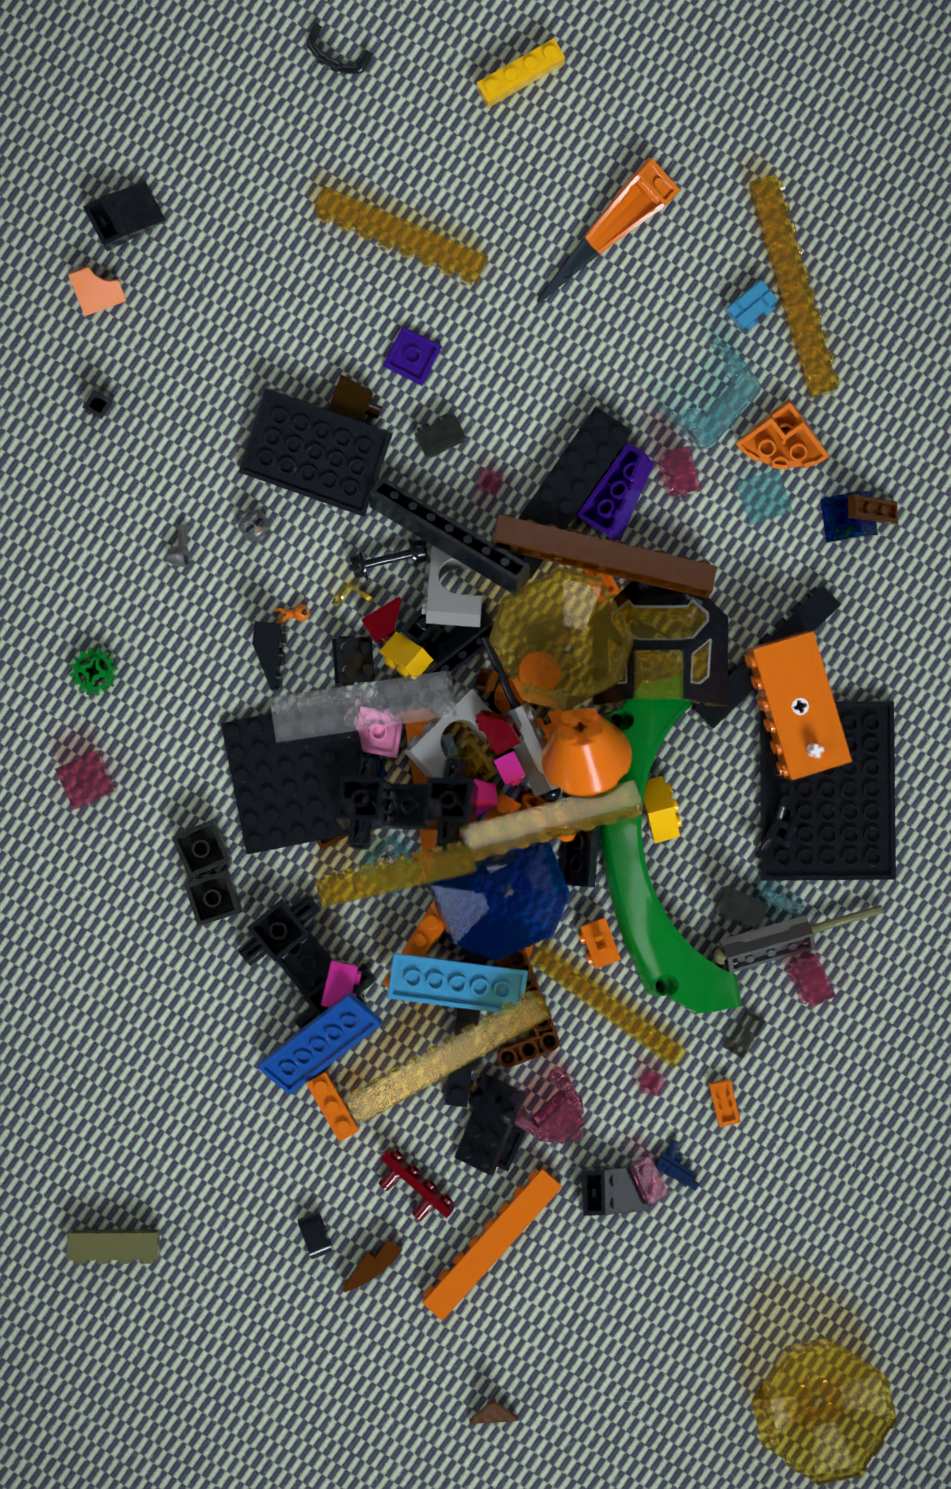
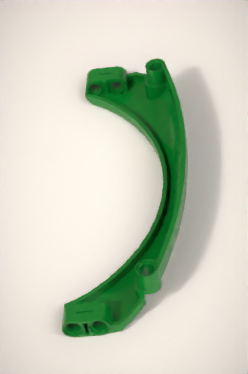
(648, 933)

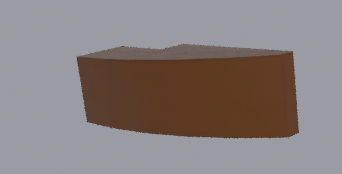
(373, 1264)

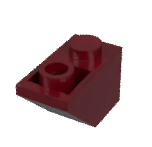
(500, 730)

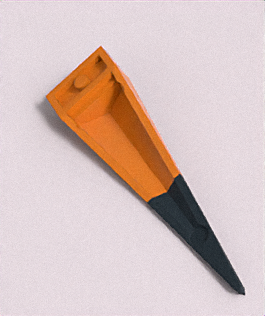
(635, 202)

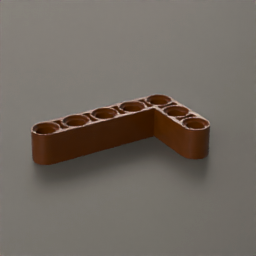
(541, 1030)

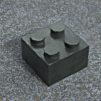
(202, 848)
(213, 897)

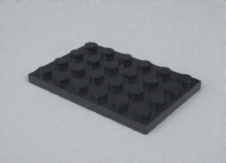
(315, 451)

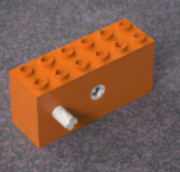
(812, 734)

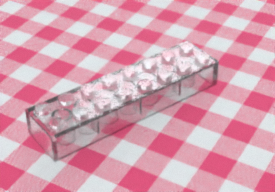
(363, 706)

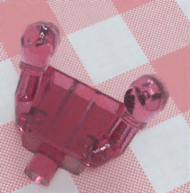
(560, 1116)

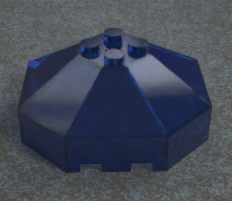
(498, 926)

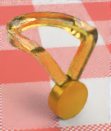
(338, 598)

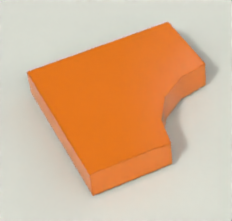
(95, 292)

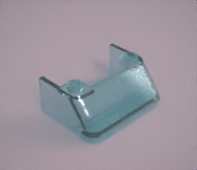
(709, 428)

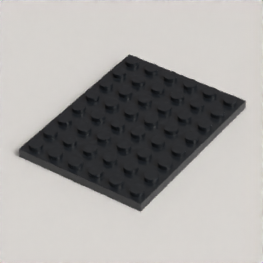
(841, 811)

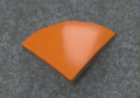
(783, 440)

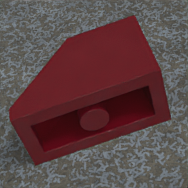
(383, 621)

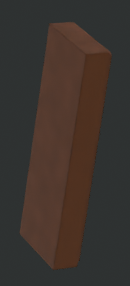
(872, 509)

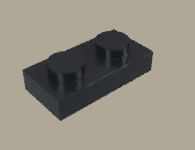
(512, 1145)

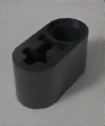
(315, 1235)

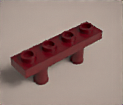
(423, 1186)

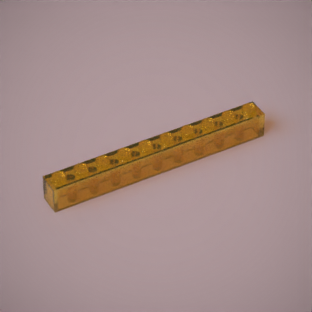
(793, 286)
(449, 1057)

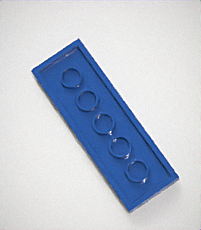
(319, 1043)

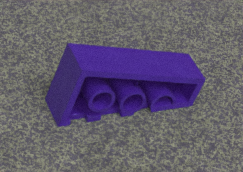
(617, 494)

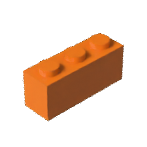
(333, 1105)

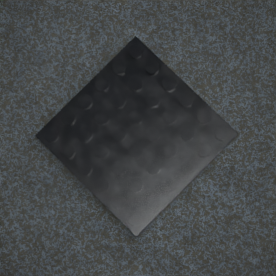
(288, 787)

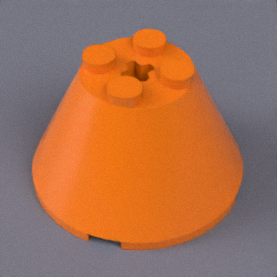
(585, 753)

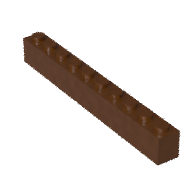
(604, 556)

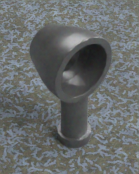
(180, 554)

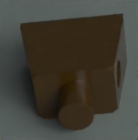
(353, 400)

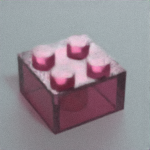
(679, 473)
(86, 780)
(810, 979)

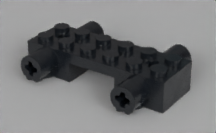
(373, 803)
(297, 953)

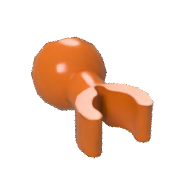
(297, 613)

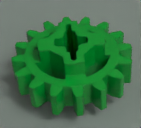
(95, 661)

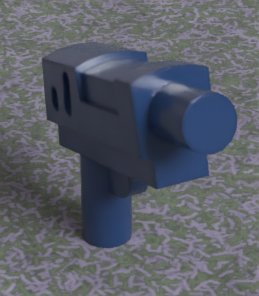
(670, 1166)

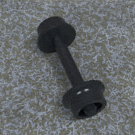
(360, 566)

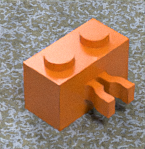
(599, 943)

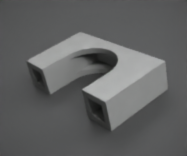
(442, 605)
(426, 748)

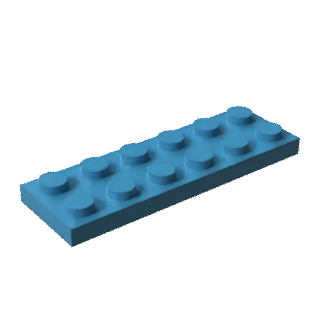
(454, 983)

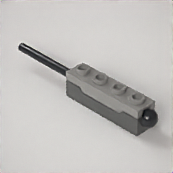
(530, 749)

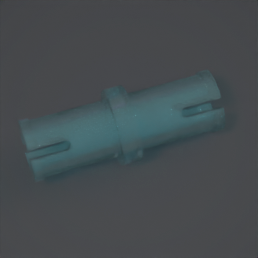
(781, 902)

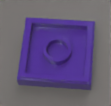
(412, 356)

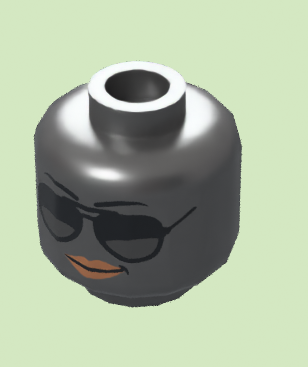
(254, 525)

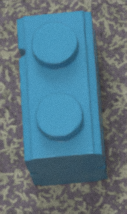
(751, 305)

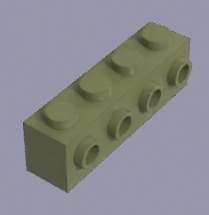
(113, 1245)

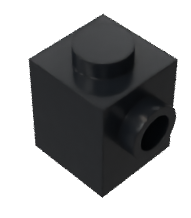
(98, 401)

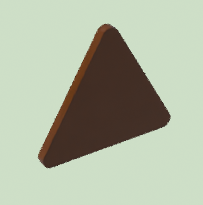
(493, 1413)

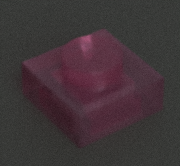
(489, 482)
(651, 1082)

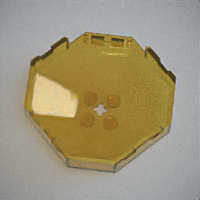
(550, 615)
(842, 1434)

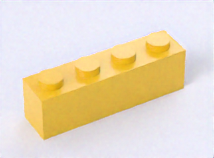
(520, 73)

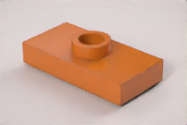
(724, 1102)

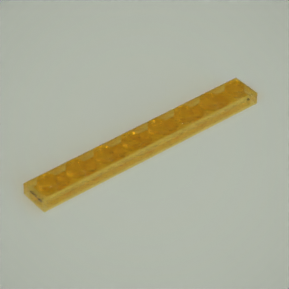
(608, 1006)

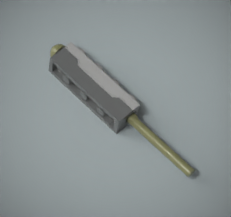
(779, 940)

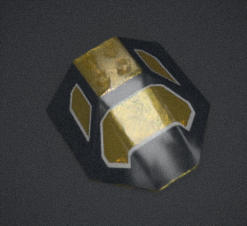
(675, 650)

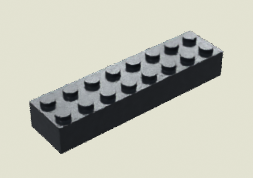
(575, 475)

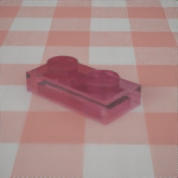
(648, 1179)

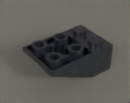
(124, 214)
(268, 644)
(610, 1191)

